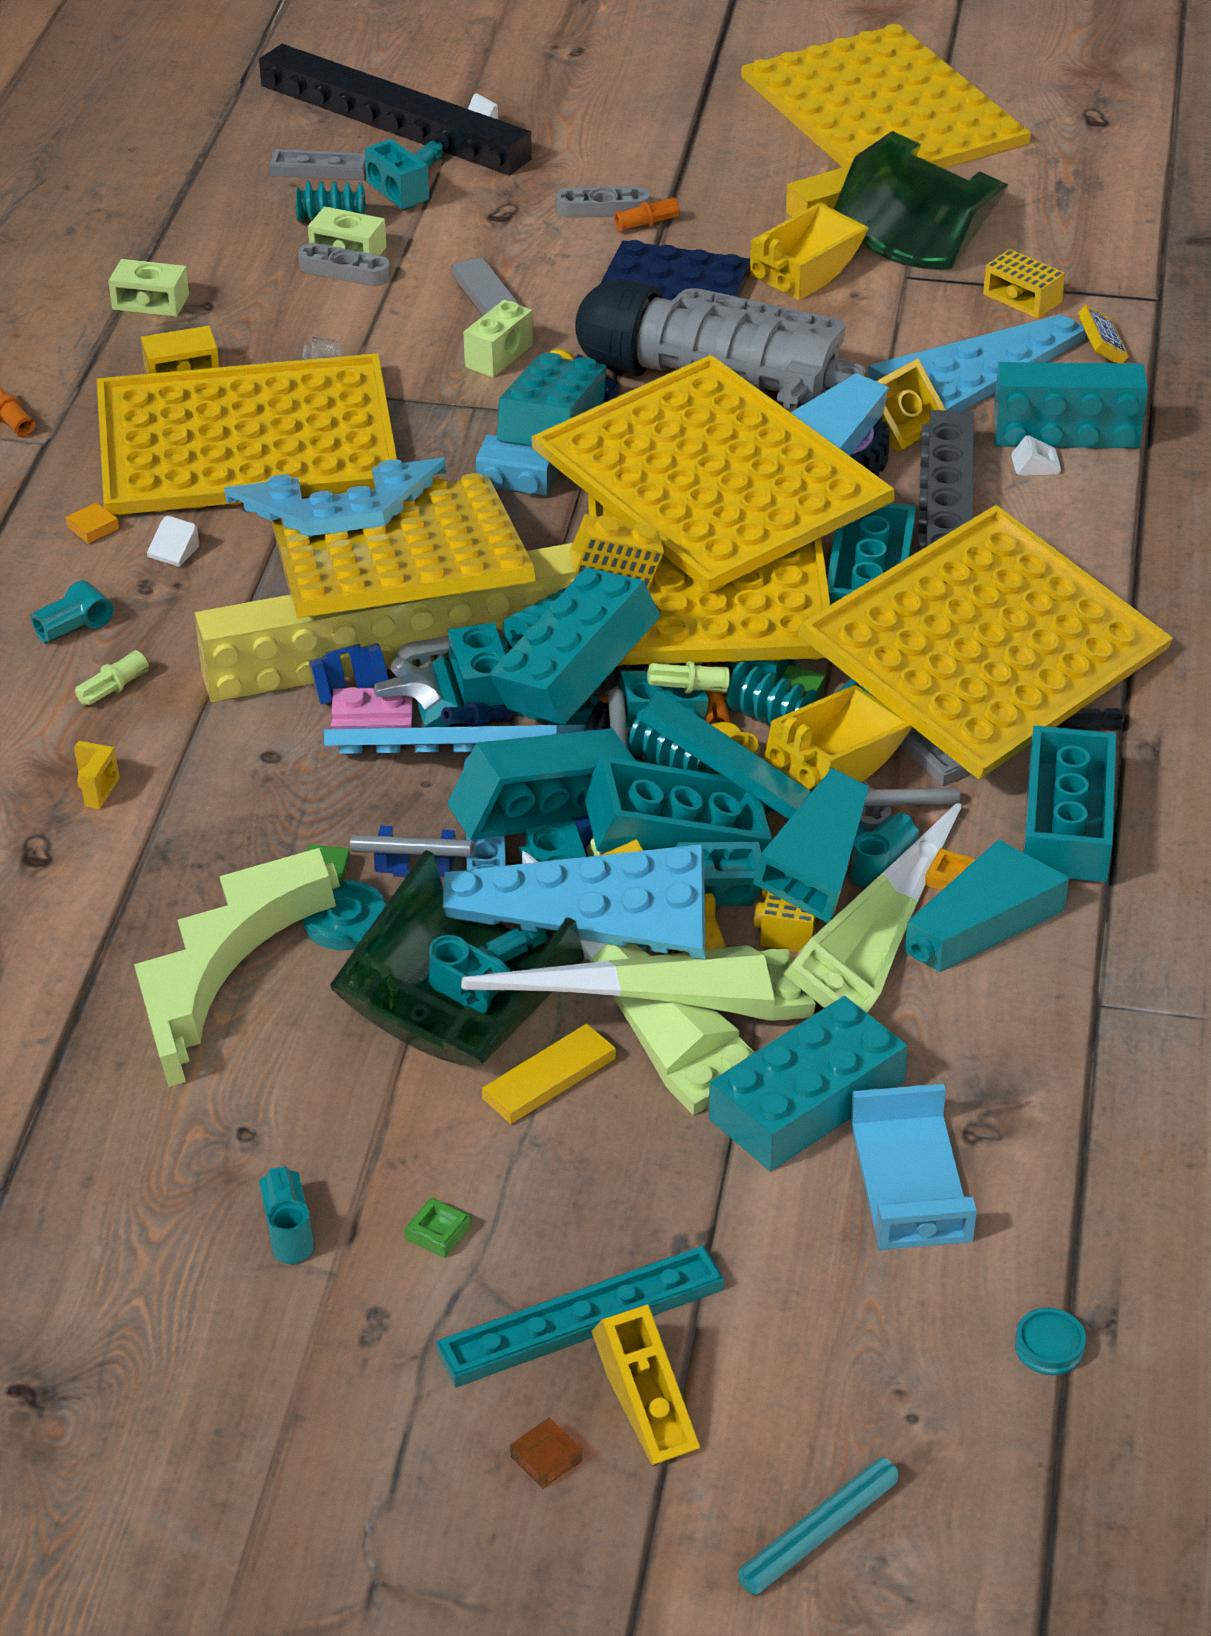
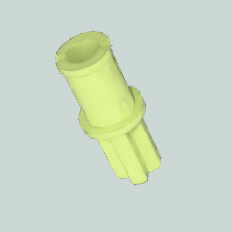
(689, 677)
(112, 678)

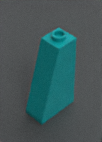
(814, 847)
(984, 906)

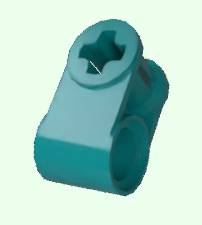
(451, 961)

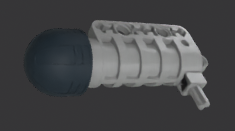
(766, 344)

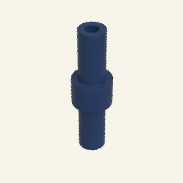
(476, 714)

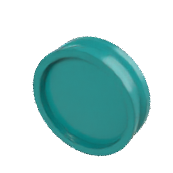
(1050, 1341)

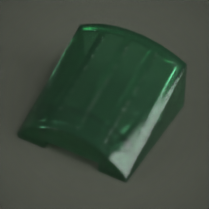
(913, 206)
(390, 974)

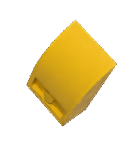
(805, 250)
(837, 732)

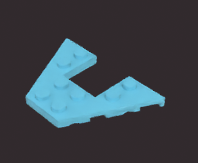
(348, 511)

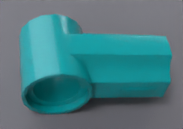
(79, 607)
(880, 848)
(286, 1215)

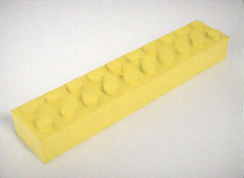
(268, 649)

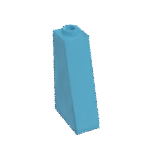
(845, 411)

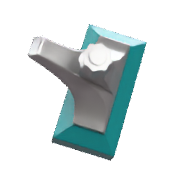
(429, 684)

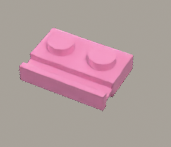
(362, 710)

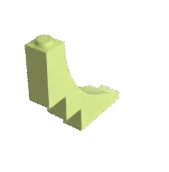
(259, 904)

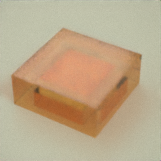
(546, 1453)

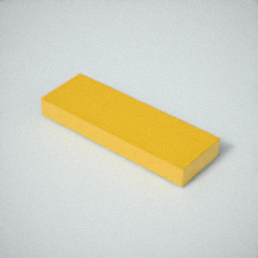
(548, 1073)

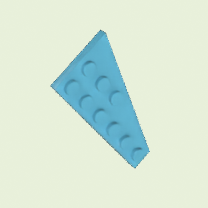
(968, 368)
(428, 739)
(613, 897)

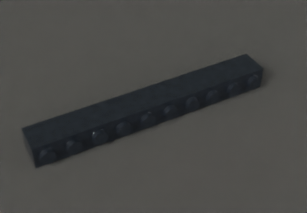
(396, 109)

